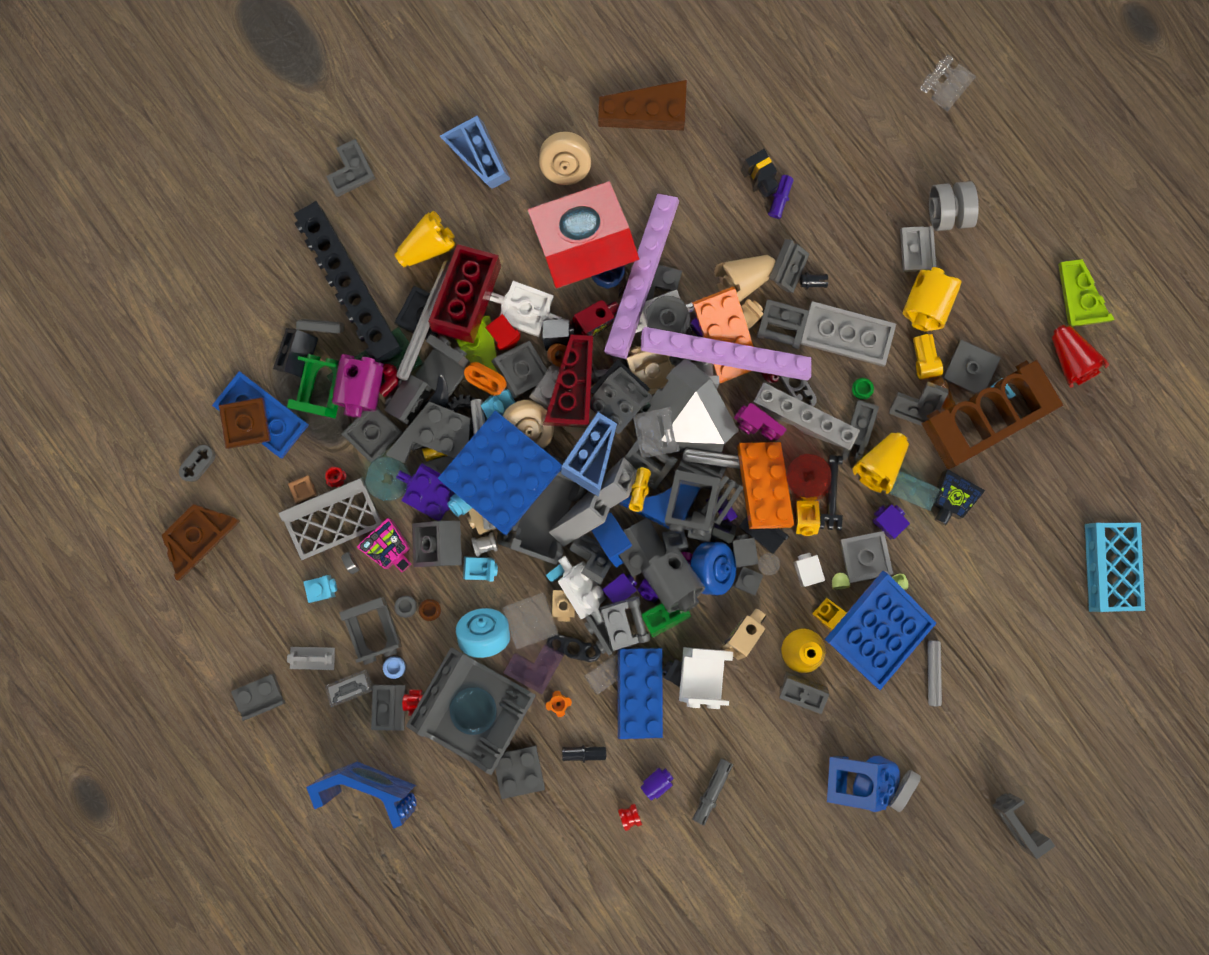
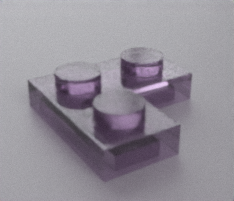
(536, 674)

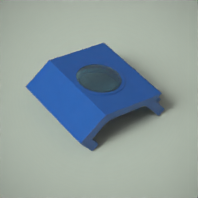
(390, 789)

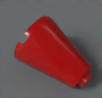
(1077, 356)

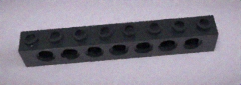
(307, 220)

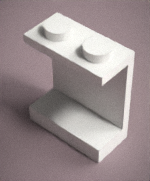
(703, 677)

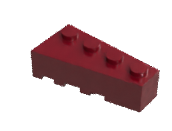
(571, 393)

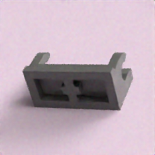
(804, 693)

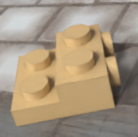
(649, 367)

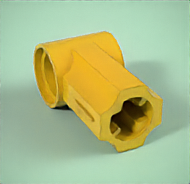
(927, 362)

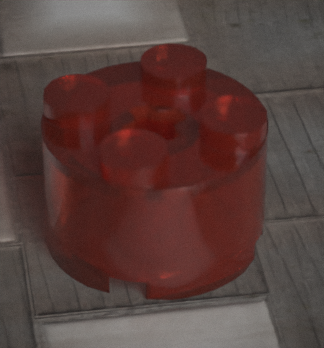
(806, 465)

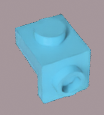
(479, 568)

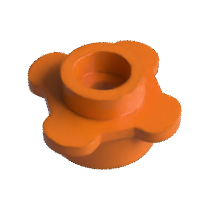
(552, 704)

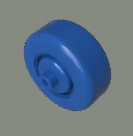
(714, 567)
(864, 786)

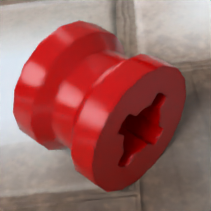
(630, 817)

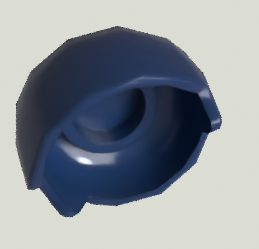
(609, 278)

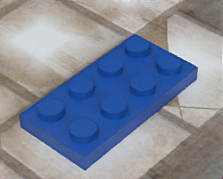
(283, 424)
(640, 693)

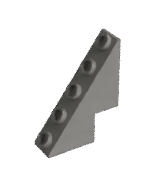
(805, 417)
(593, 510)

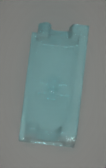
(915, 490)

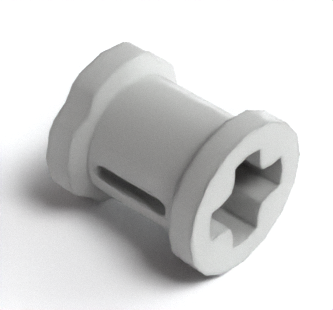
(484, 544)

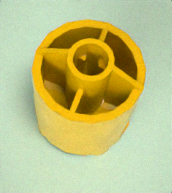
(931, 299)

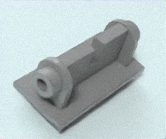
(311, 658)

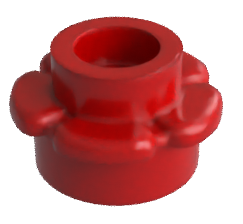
(333, 472)

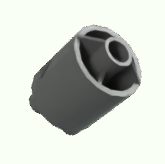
(674, 581)

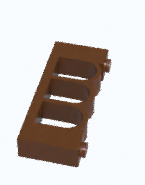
(1034, 388)

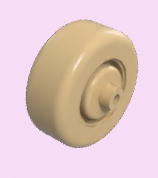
(565, 158)
(529, 419)

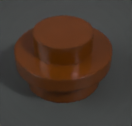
(429, 609)

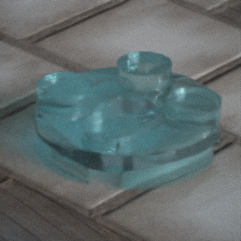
(376, 474)

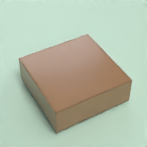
(302, 489)

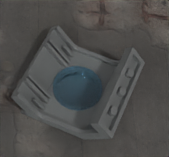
(471, 710)

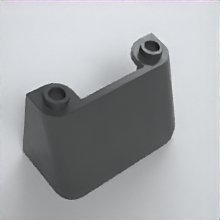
(532, 530)

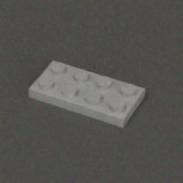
(848, 334)

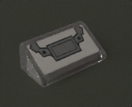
(349, 688)

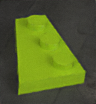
(1080, 295)
(483, 348)

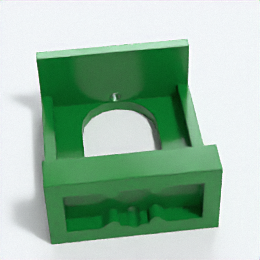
(311, 367)

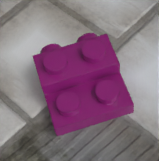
(752, 419)

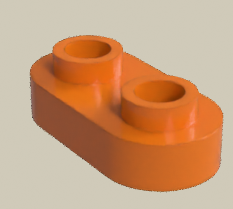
(485, 378)

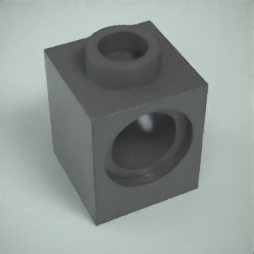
(744, 551)

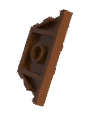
(195, 536)

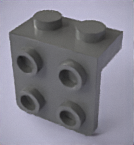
(443, 361)

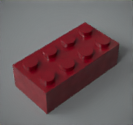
(465, 293)

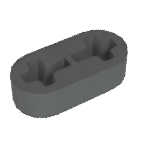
(201, 466)

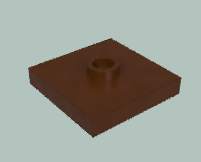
(244, 423)

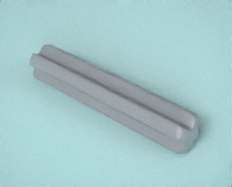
(711, 458)
(934, 673)

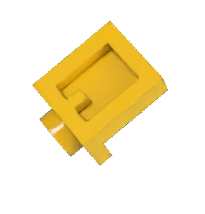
(807, 517)

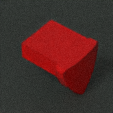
(503, 333)

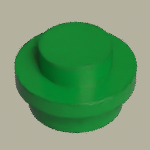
(862, 388)

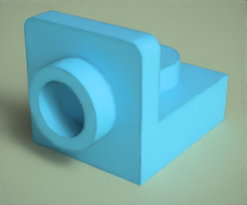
(498, 403)
(320, 588)

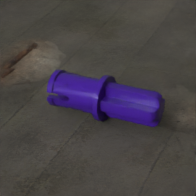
(781, 197)

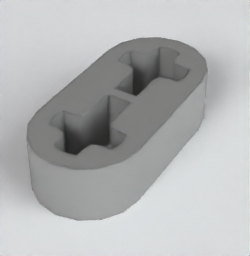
(905, 790)

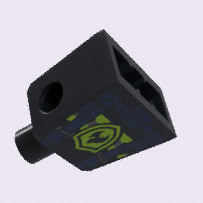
(955, 497)

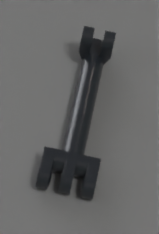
(831, 515)

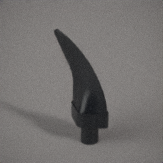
(441, 394)

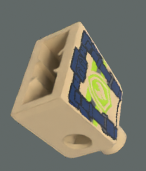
(739, 640)

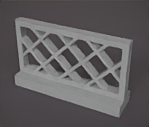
(325, 500)

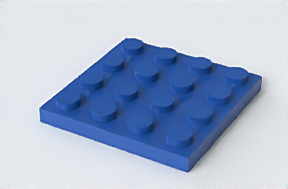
(500, 472)
(880, 630)

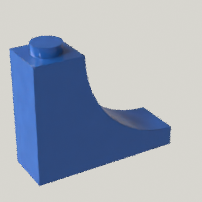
(656, 506)

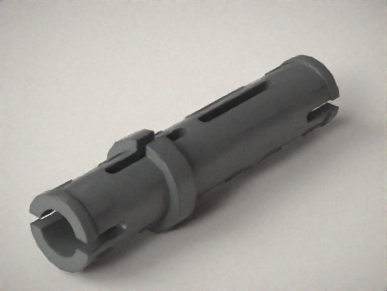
(708, 800)

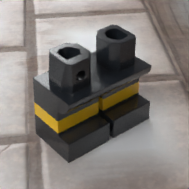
(762, 172)

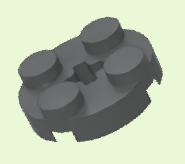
(662, 306)

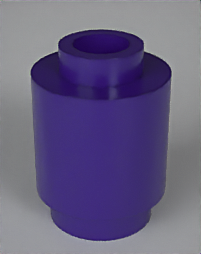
(657, 783)

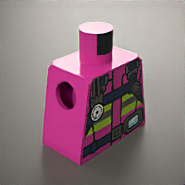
(386, 546)

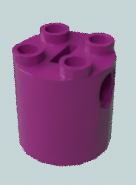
(357, 385)

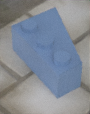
(478, 151)
(591, 454)

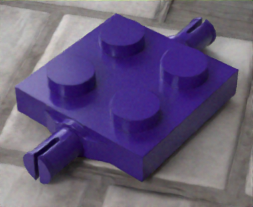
(426, 492)

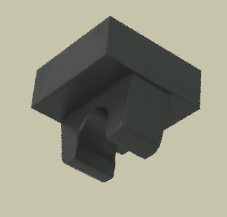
(723, 531)

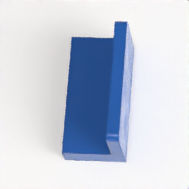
(612, 539)

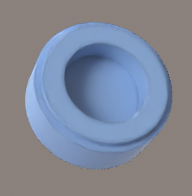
(394, 667)

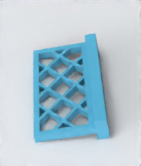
(1099, 567)

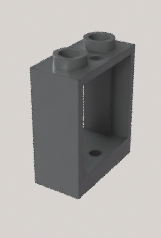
(698, 481)

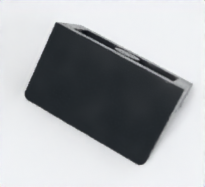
(294, 344)
(769, 537)

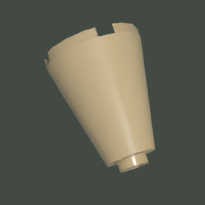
(744, 274)

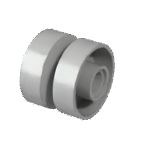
(953, 206)

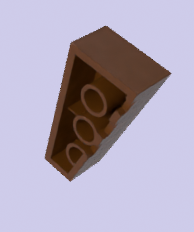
(645, 108)

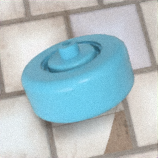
(483, 632)

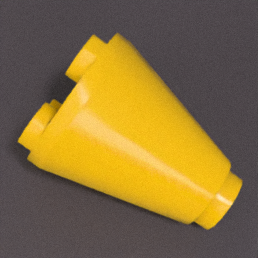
(425, 241)

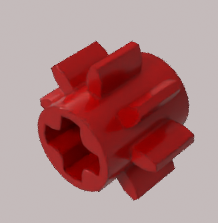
(411, 701)

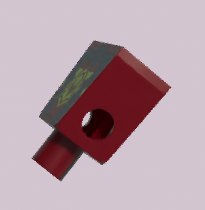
(594, 318)

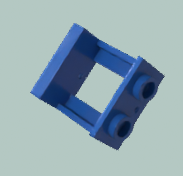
(837, 783)

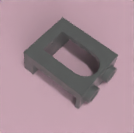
(363, 652)
(1033, 844)

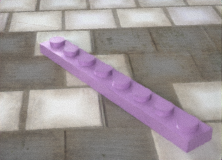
(641, 276)
(725, 353)

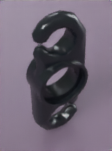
(582, 655)

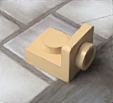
(752, 312)

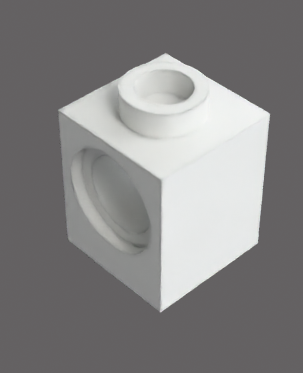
(808, 570)

